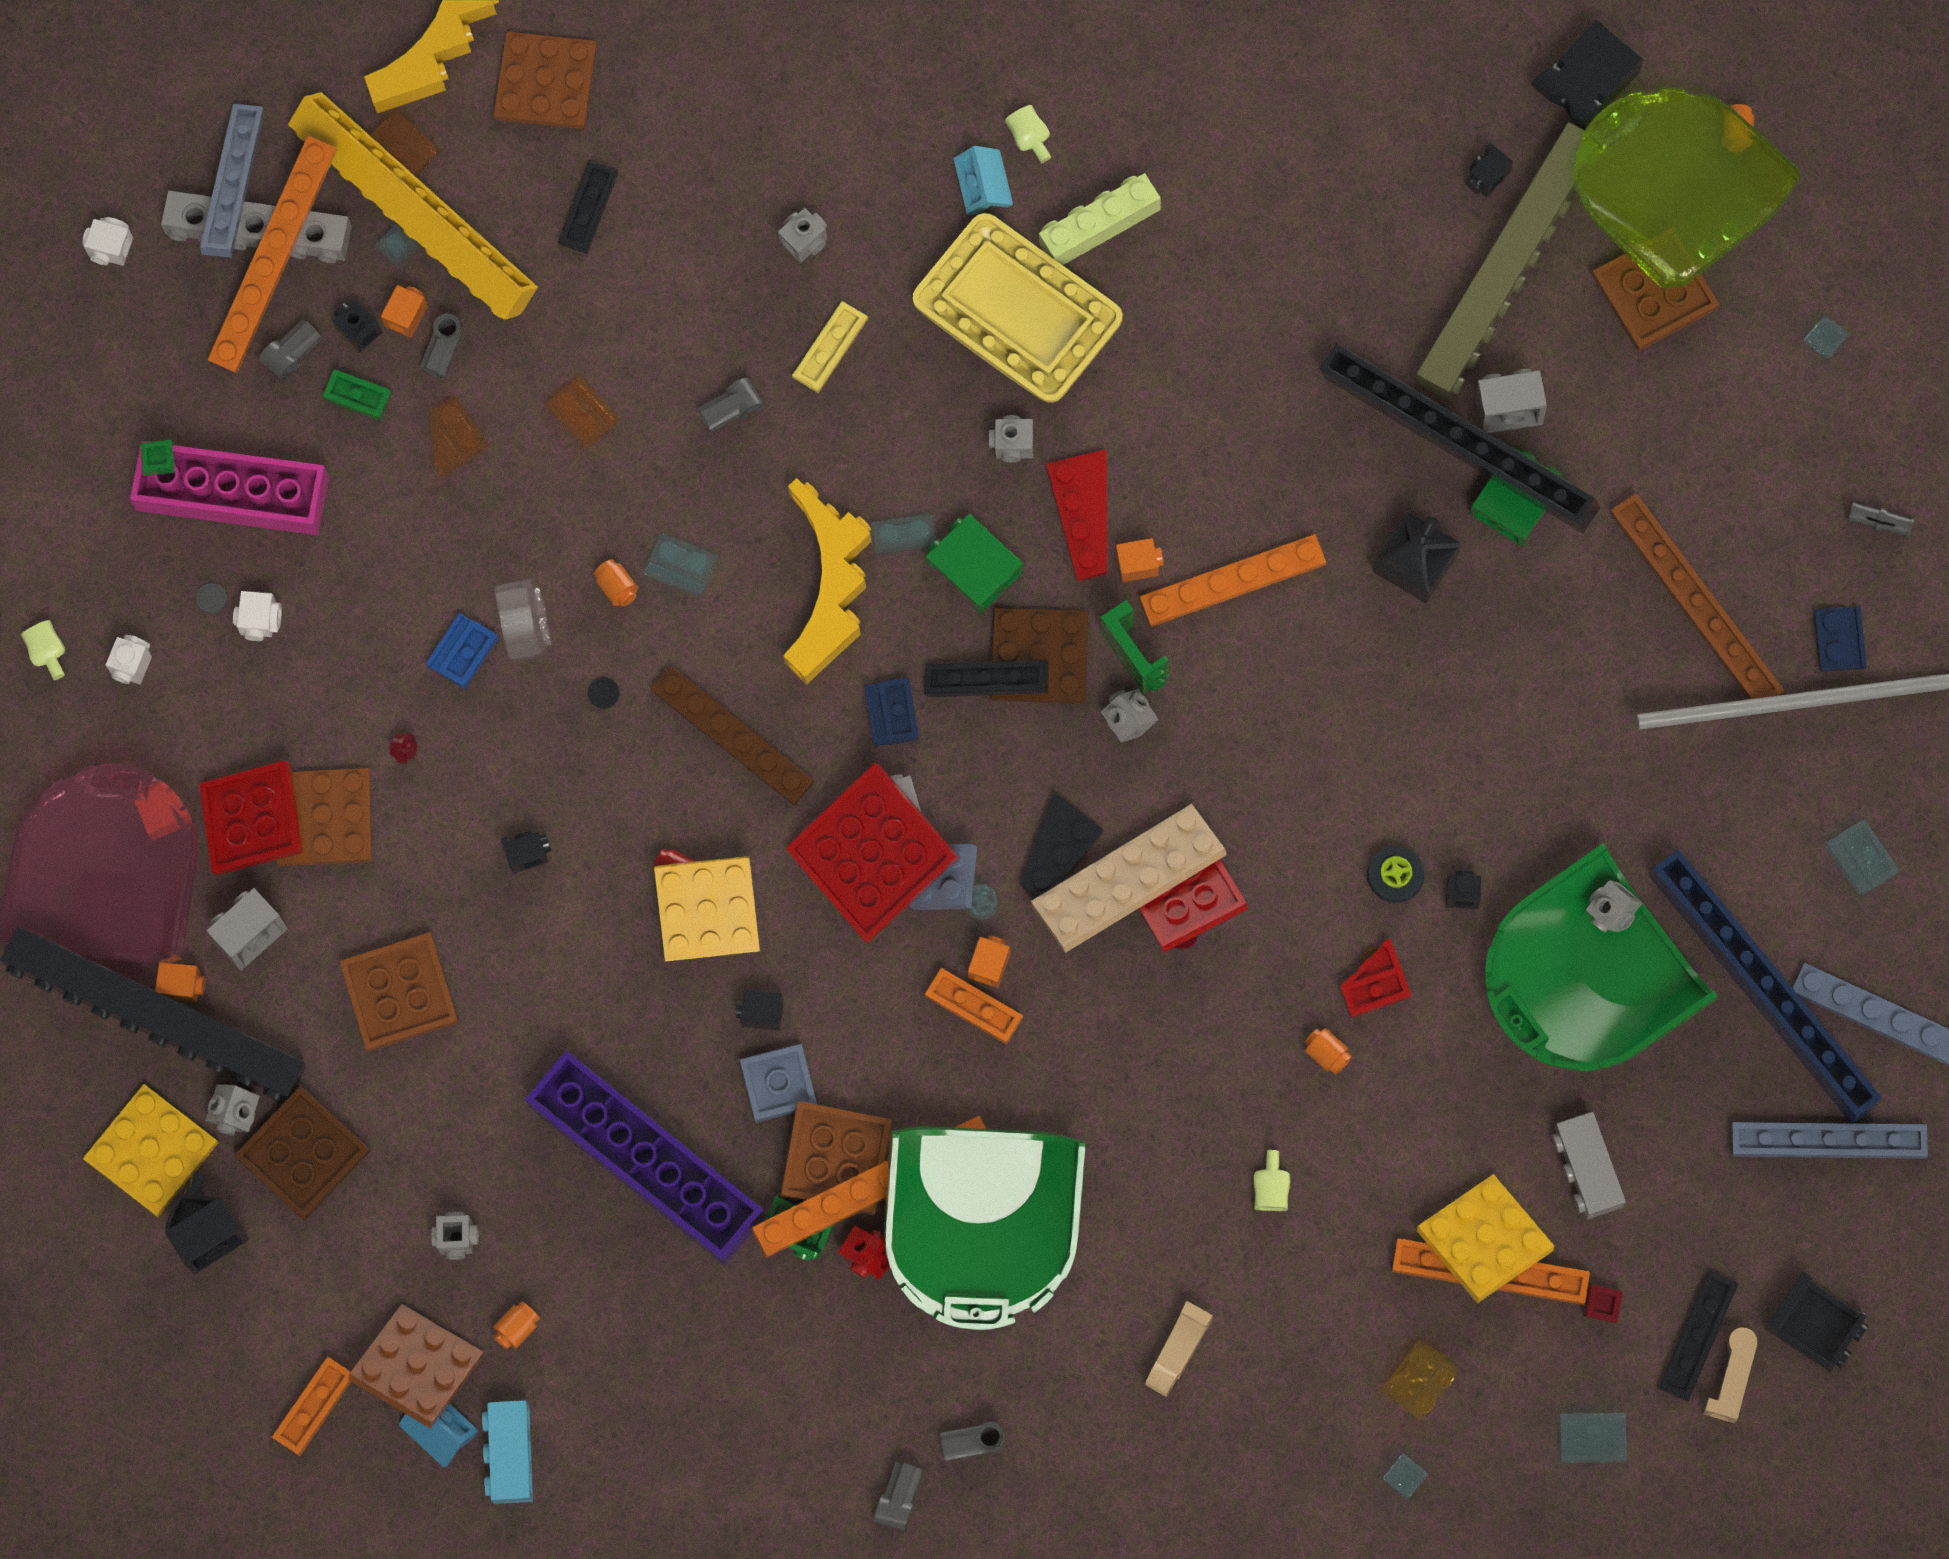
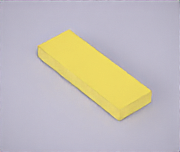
(830, 347)

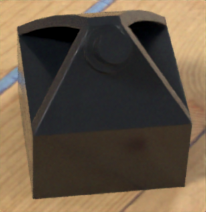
(1416, 556)
(202, 1227)

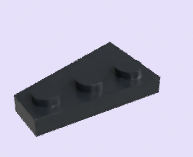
(1059, 846)

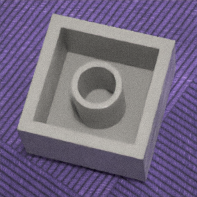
(1510, 401)
(246, 928)

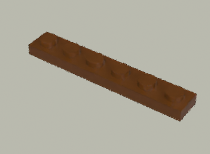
(732, 735)

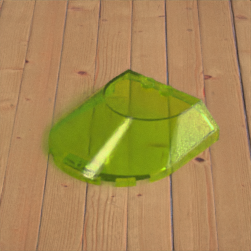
(1678, 180)

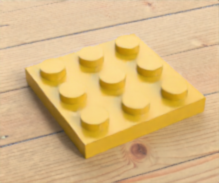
(707, 908)
(150, 1150)
(1485, 1238)

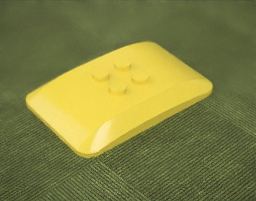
(1017, 308)

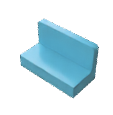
(982, 179)

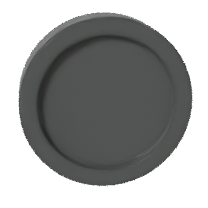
(211, 598)

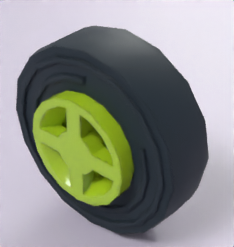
(1395, 862)

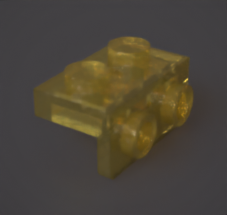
(1420, 1380)

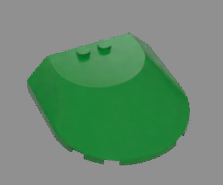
(1584, 992)
(981, 1220)

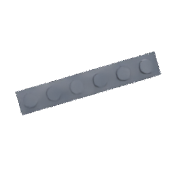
(232, 180)
(1873, 1013)
(1829, 1140)

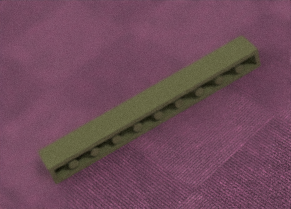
(1503, 270)

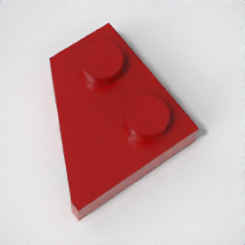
(1376, 983)

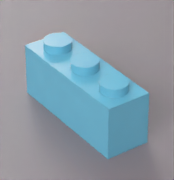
(508, 1452)

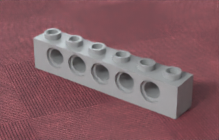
(184, 206)

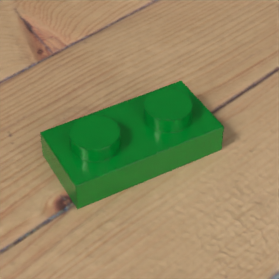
(357, 395)

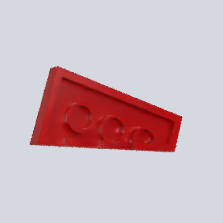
(1082, 505)

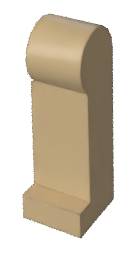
(1179, 1348)
(1742, 1348)

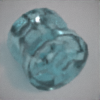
(983, 896)

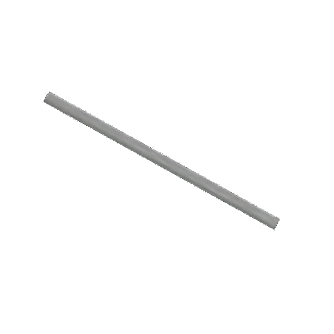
(1792, 701)

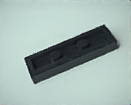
(588, 207)

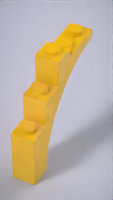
(422, 68)
(830, 627)

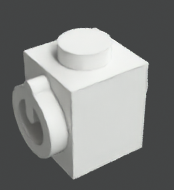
(107, 241)
(257, 615)
(129, 659)

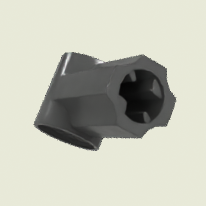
(442, 348)
(287, 353)
(736, 402)
(969, 1442)
(897, 1501)

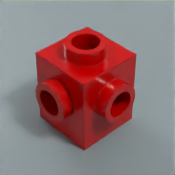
(865, 1253)

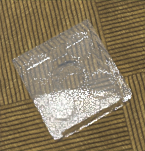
(521, 621)

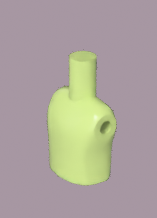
(1029, 131)
(44, 647)
(1271, 1185)

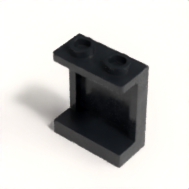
(1817, 1323)

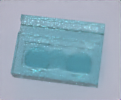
(681, 565)
(1862, 858)
(1593, 1437)

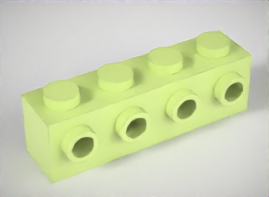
(1100, 220)

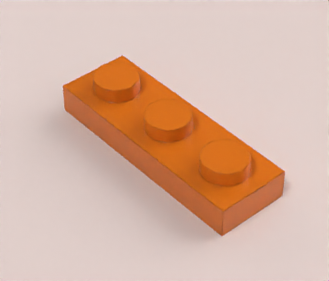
(973, 1006)
(313, 1406)

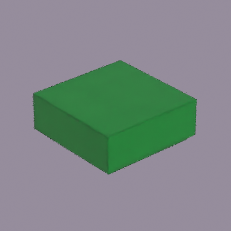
(157, 457)

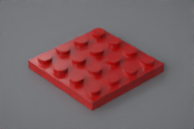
(872, 852)

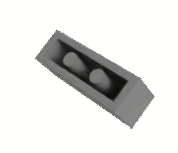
(1588, 1166)

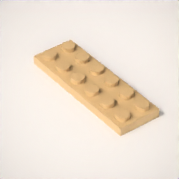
(1128, 878)

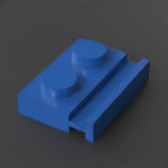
(462, 651)

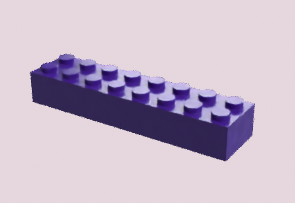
(645, 1157)

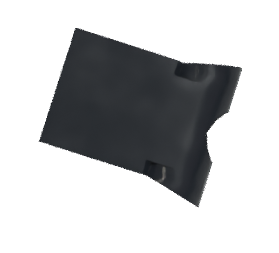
(1589, 74)

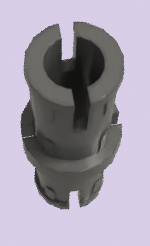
(1881, 519)

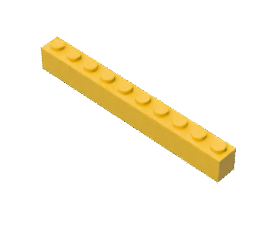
(415, 208)

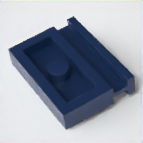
(1840, 639)
(891, 712)

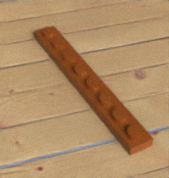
(1695, 599)

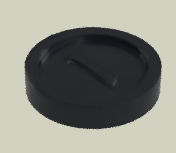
(603, 693)

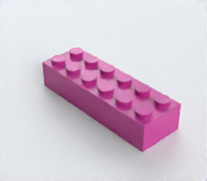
(235, 490)

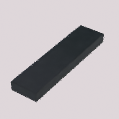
(986, 678)
(1698, 1336)

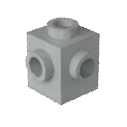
(803, 234)
(1012, 438)
(1129, 714)
(1613, 907)
(232, 1109)
(447, 1226)

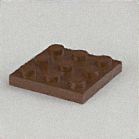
(1048, 636)
(302, 1153)

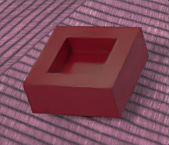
(1602, 1303)

